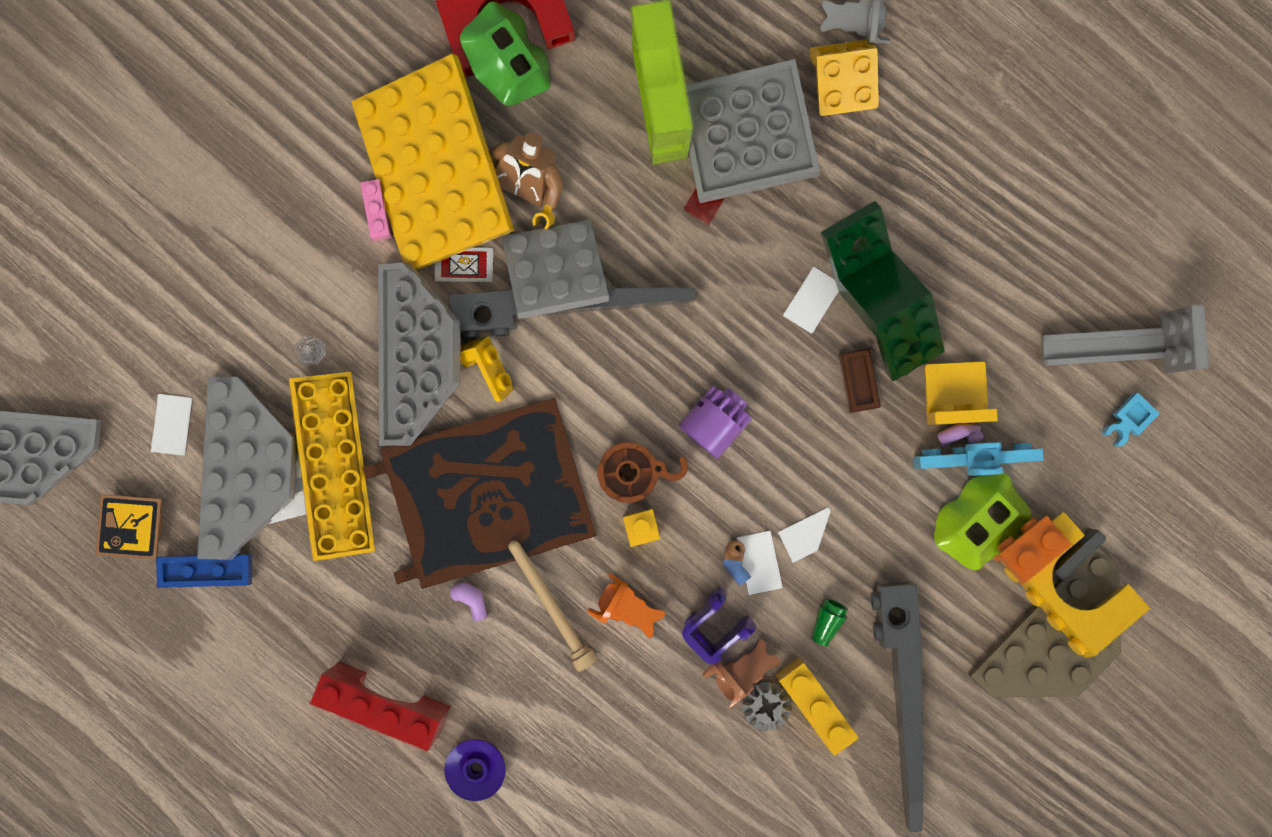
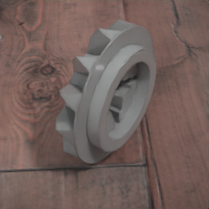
(773, 693)

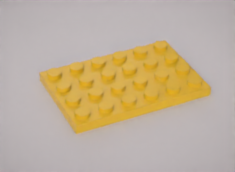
(432, 164)

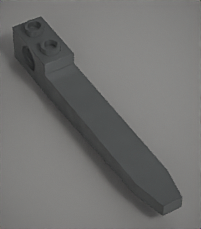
(504, 309)
(906, 649)

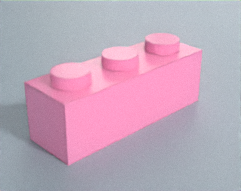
(375, 210)

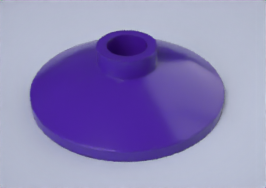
(469, 783)

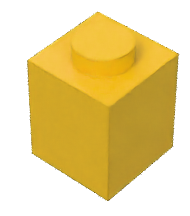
(641, 527)

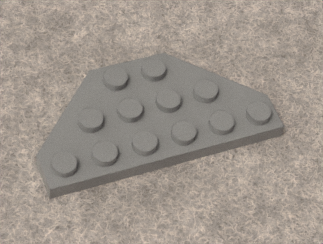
(415, 353)
(41, 452)
(245, 468)

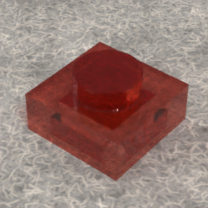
(703, 211)

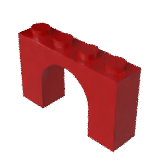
(550, 14)
(343, 694)

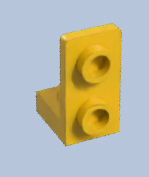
(487, 358)

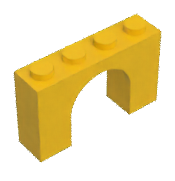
(1086, 629)

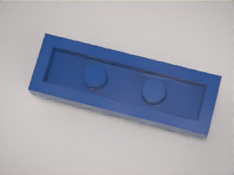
(194, 572)

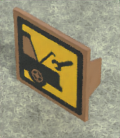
(129, 527)

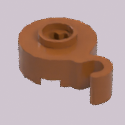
(647, 469)

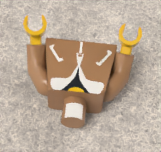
(529, 173)

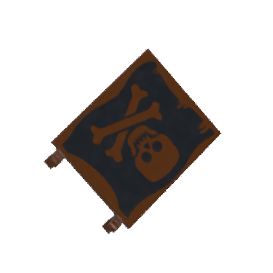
(481, 488)

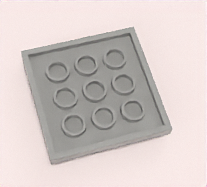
(750, 132)

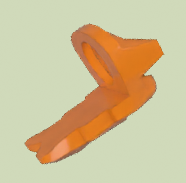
(621, 604)

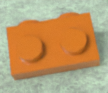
(1033, 549)

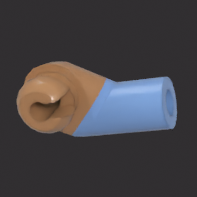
(733, 561)

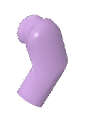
(959, 431)
(471, 596)

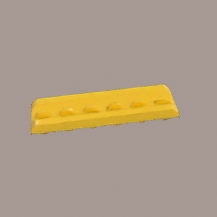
(331, 465)

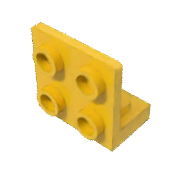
(846, 77)
(957, 393)

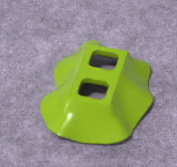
(973, 507)

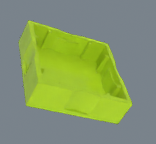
(661, 82)

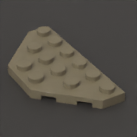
(1036, 657)

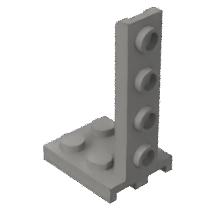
(1178, 342)

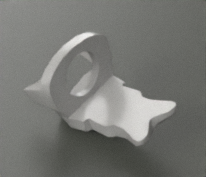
(864, 17)

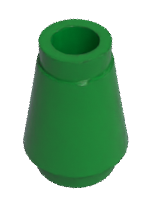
(828, 621)

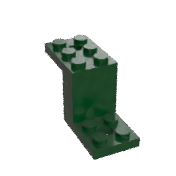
(883, 291)

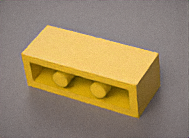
(816, 706)

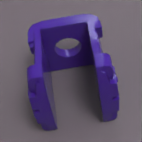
(700, 644)

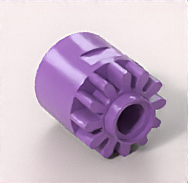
(716, 420)

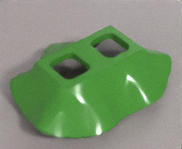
(493, 65)

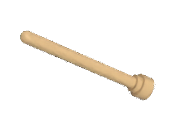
(580, 653)

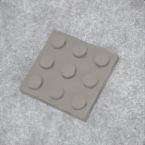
(555, 269)

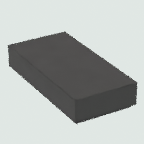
(1078, 553)

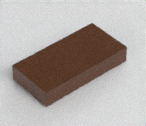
(859, 380)

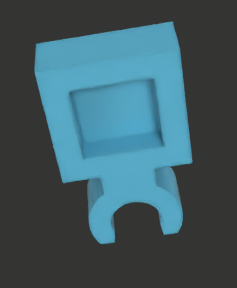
(1132, 417)

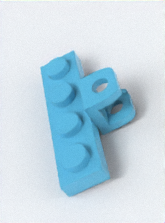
(979, 458)

